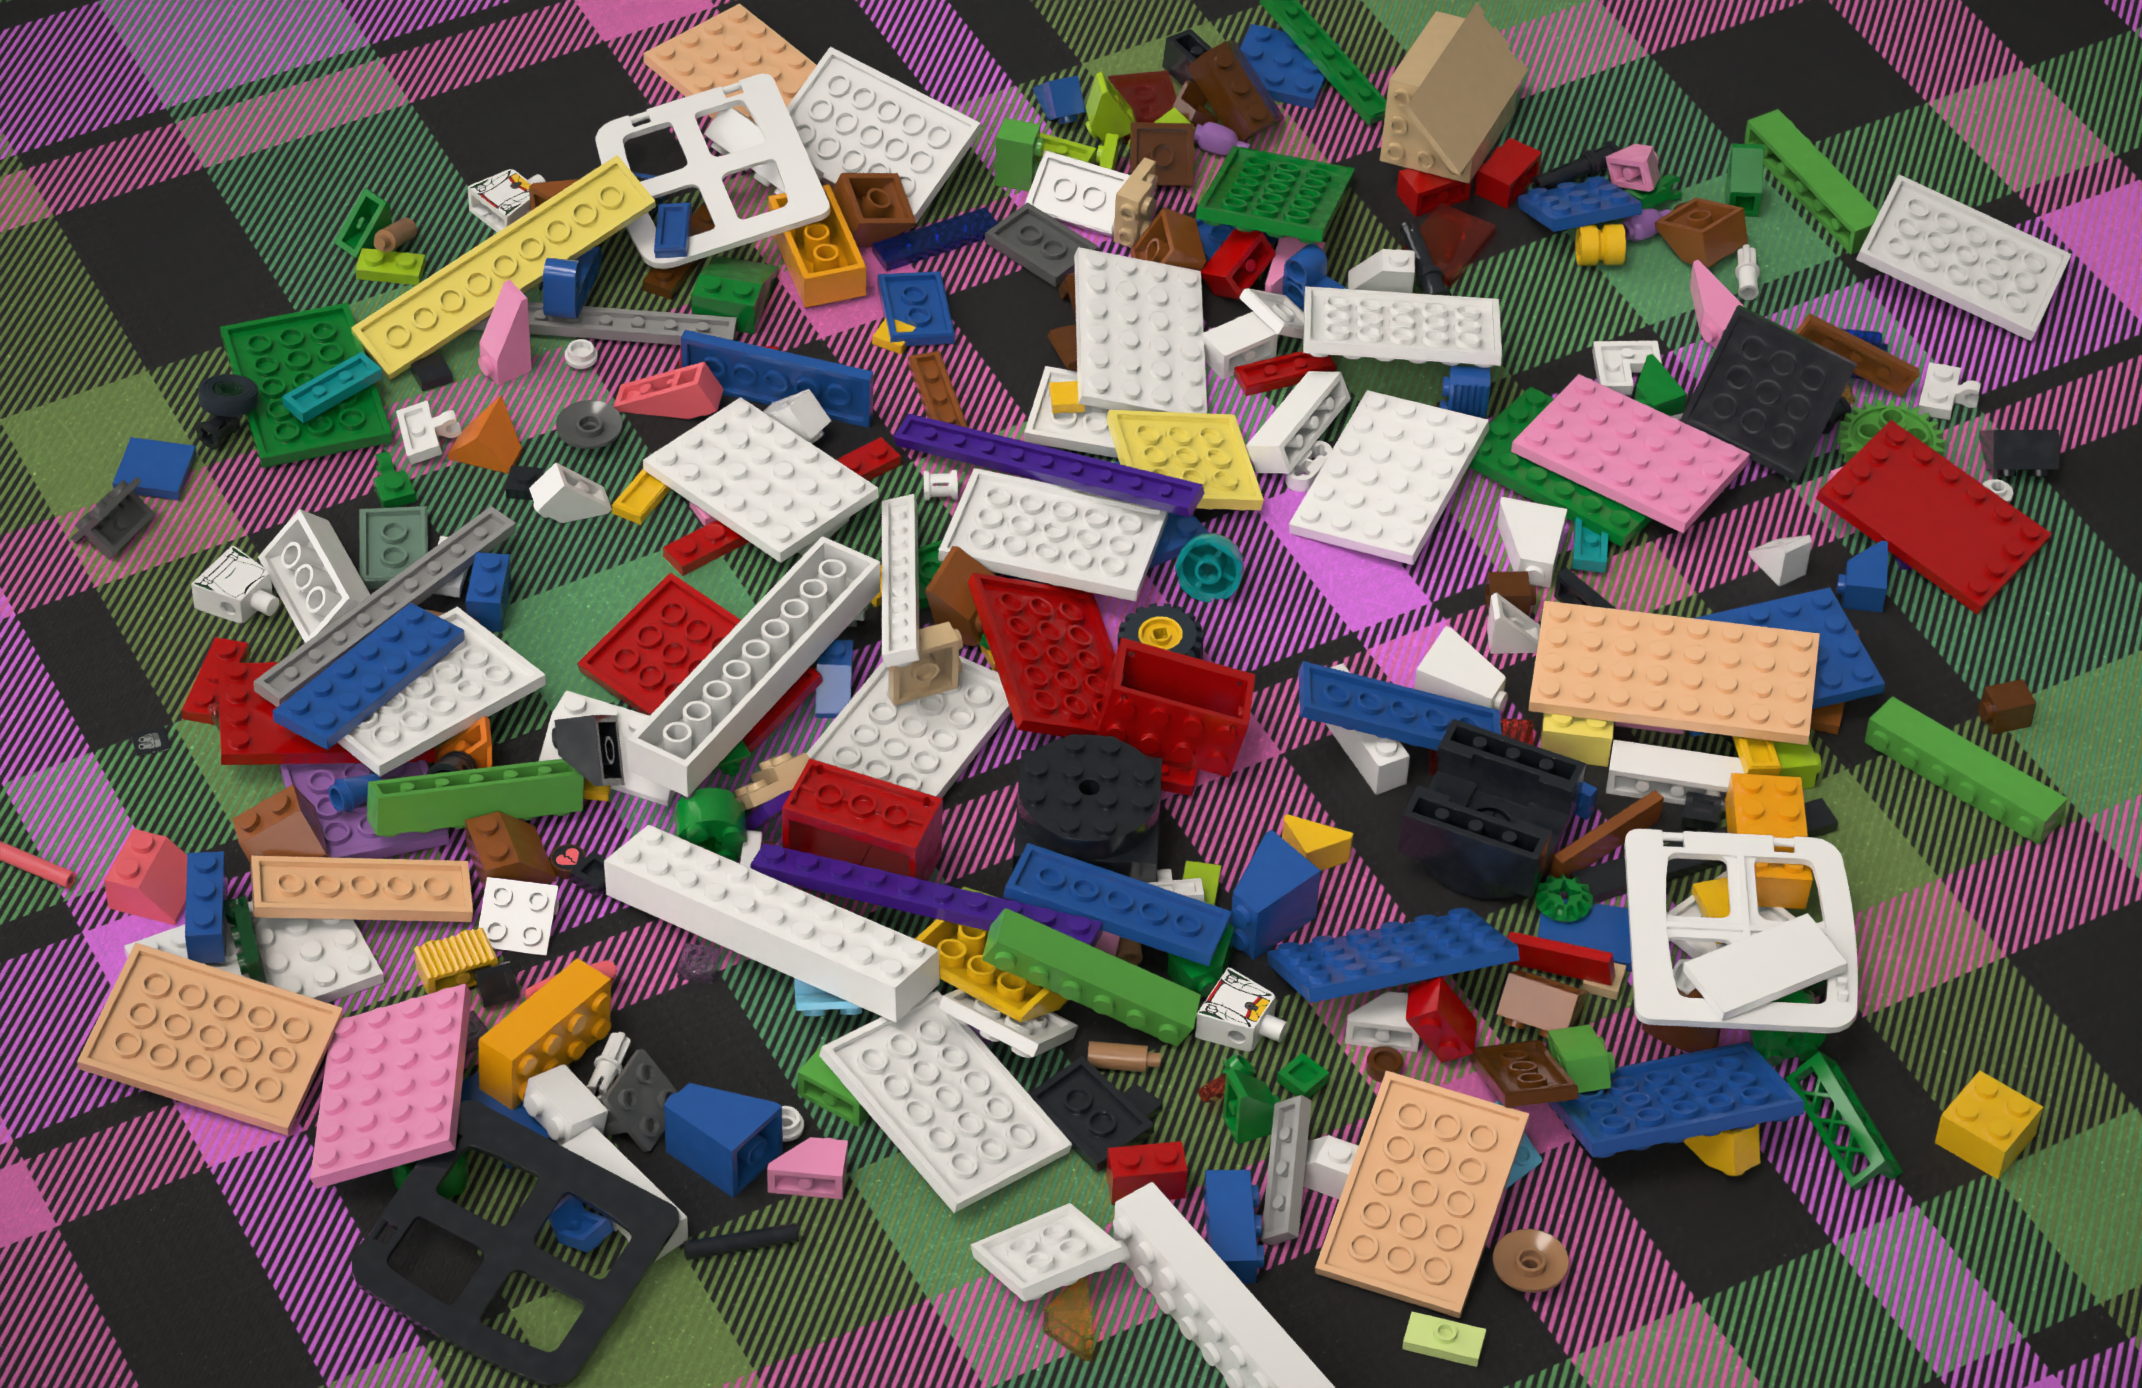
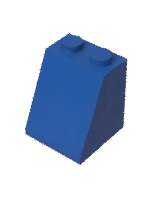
(1273, 896)
(723, 1134)

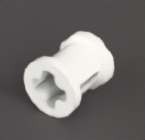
(940, 491)

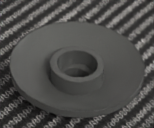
(589, 424)

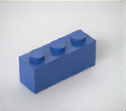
(206, 907)
(1232, 1222)

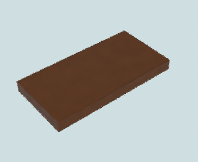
(1523, 1073)

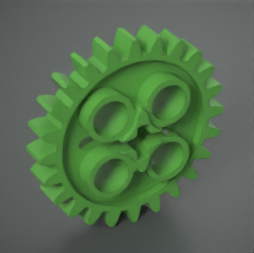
(1864, 424)

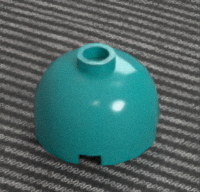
(1210, 567)

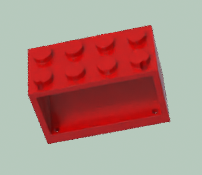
(1176, 707)
(863, 821)

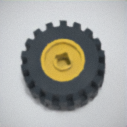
(1165, 629)

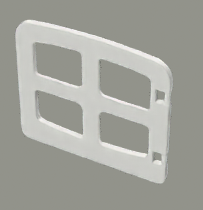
(782, 145)
(1652, 927)

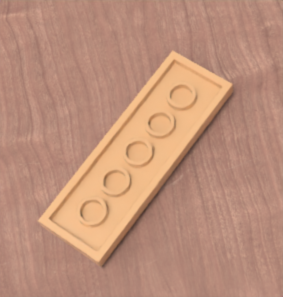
(361, 889)

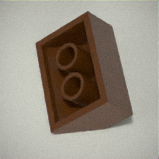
(1235, 90)

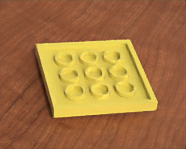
(1190, 448)

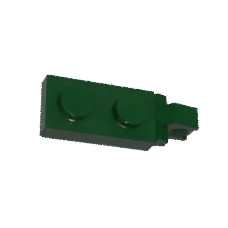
(244, 936)

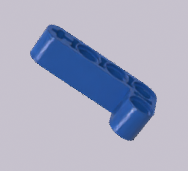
(1306, 269)
(569, 283)

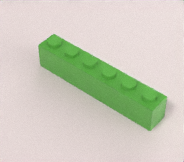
(1813, 179)
(1965, 770)
(452, 797)
(1091, 977)

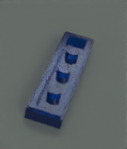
(933, 239)

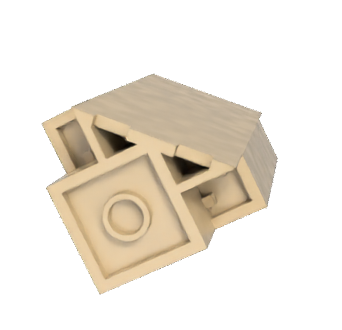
(1451, 97)

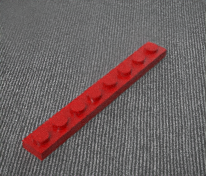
(718, 539)

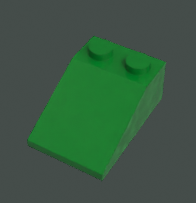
(734, 290)

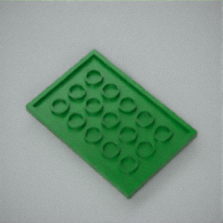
(1275, 194)
(287, 353)
(1543, 485)

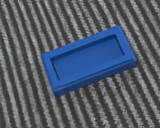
(673, 230)

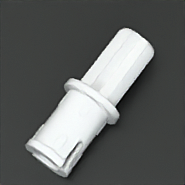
(1747, 273)
(609, 1064)

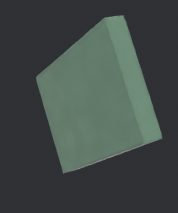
(390, 542)

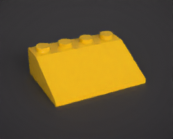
(962, 966)

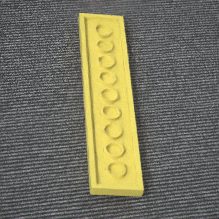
(470, 285)

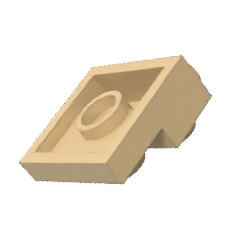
(1135, 204)
(935, 670)
(773, 779)

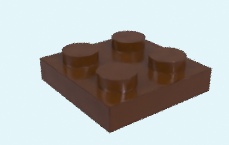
(1169, 146)

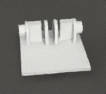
(518, 915)

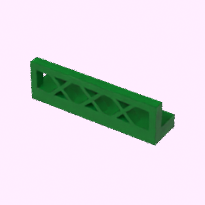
(1855, 1118)

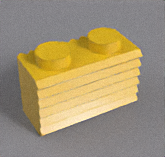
(453, 960)

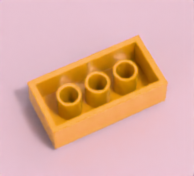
(822, 256)
(1774, 808)
(545, 1032)

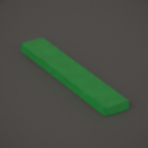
(1328, 58)

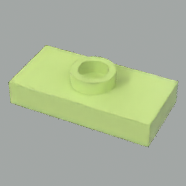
(1444, 1339)

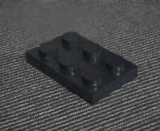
(1091, 1112)

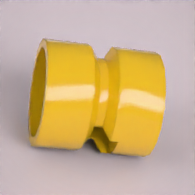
(1602, 245)

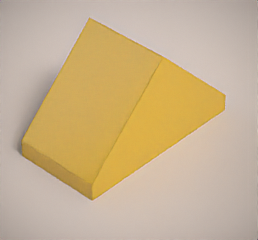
(1318, 842)

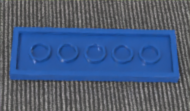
(772, 375)
(368, 676)
(1385, 707)
(1121, 902)

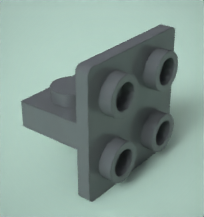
(114, 519)
(638, 1101)

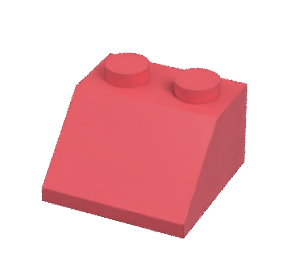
(148, 878)

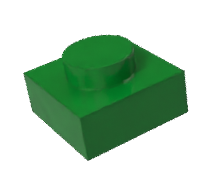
(1303, 1076)

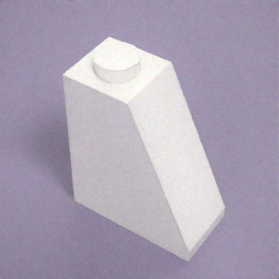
(1532, 537)
(1460, 673)

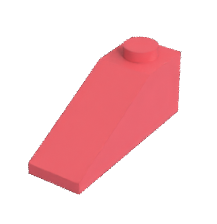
(674, 394)

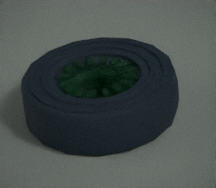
(228, 395)

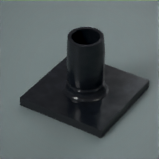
(1768, 392)

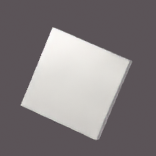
(1276, 312)

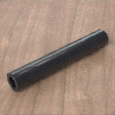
(740, 1241)

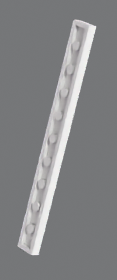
(900, 582)

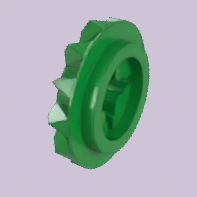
(1551, 903)

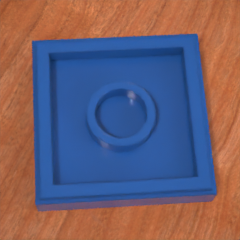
(159, 466)

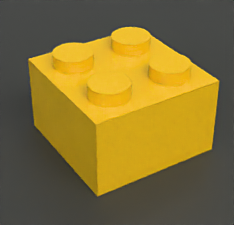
(1988, 1124)

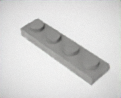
(1286, 1170)

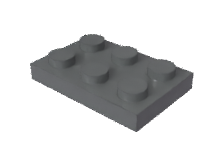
(1038, 243)

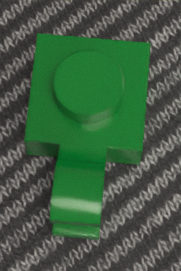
(1660, 193)
(392, 487)

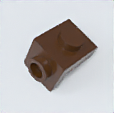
(1191, 104)

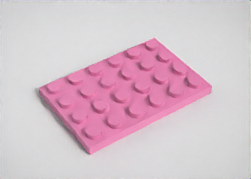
(1630, 453)
(392, 1086)

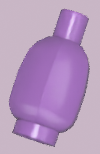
(1216, 139)
(1642, 226)

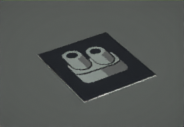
(150, 741)

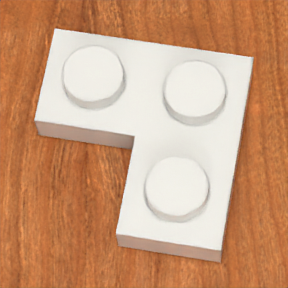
(1618, 359)

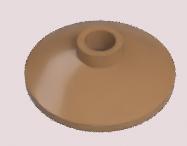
(1530, 1249)

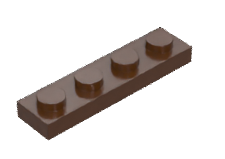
(669, 281)

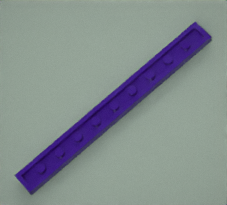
(1049, 465)
(909, 893)

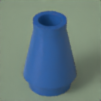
(350, 792)

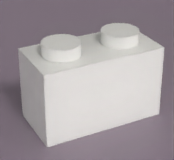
(1239, 343)
(563, 1104)

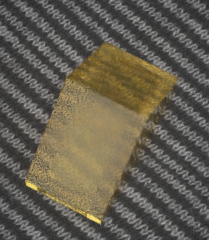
(1069, 1320)

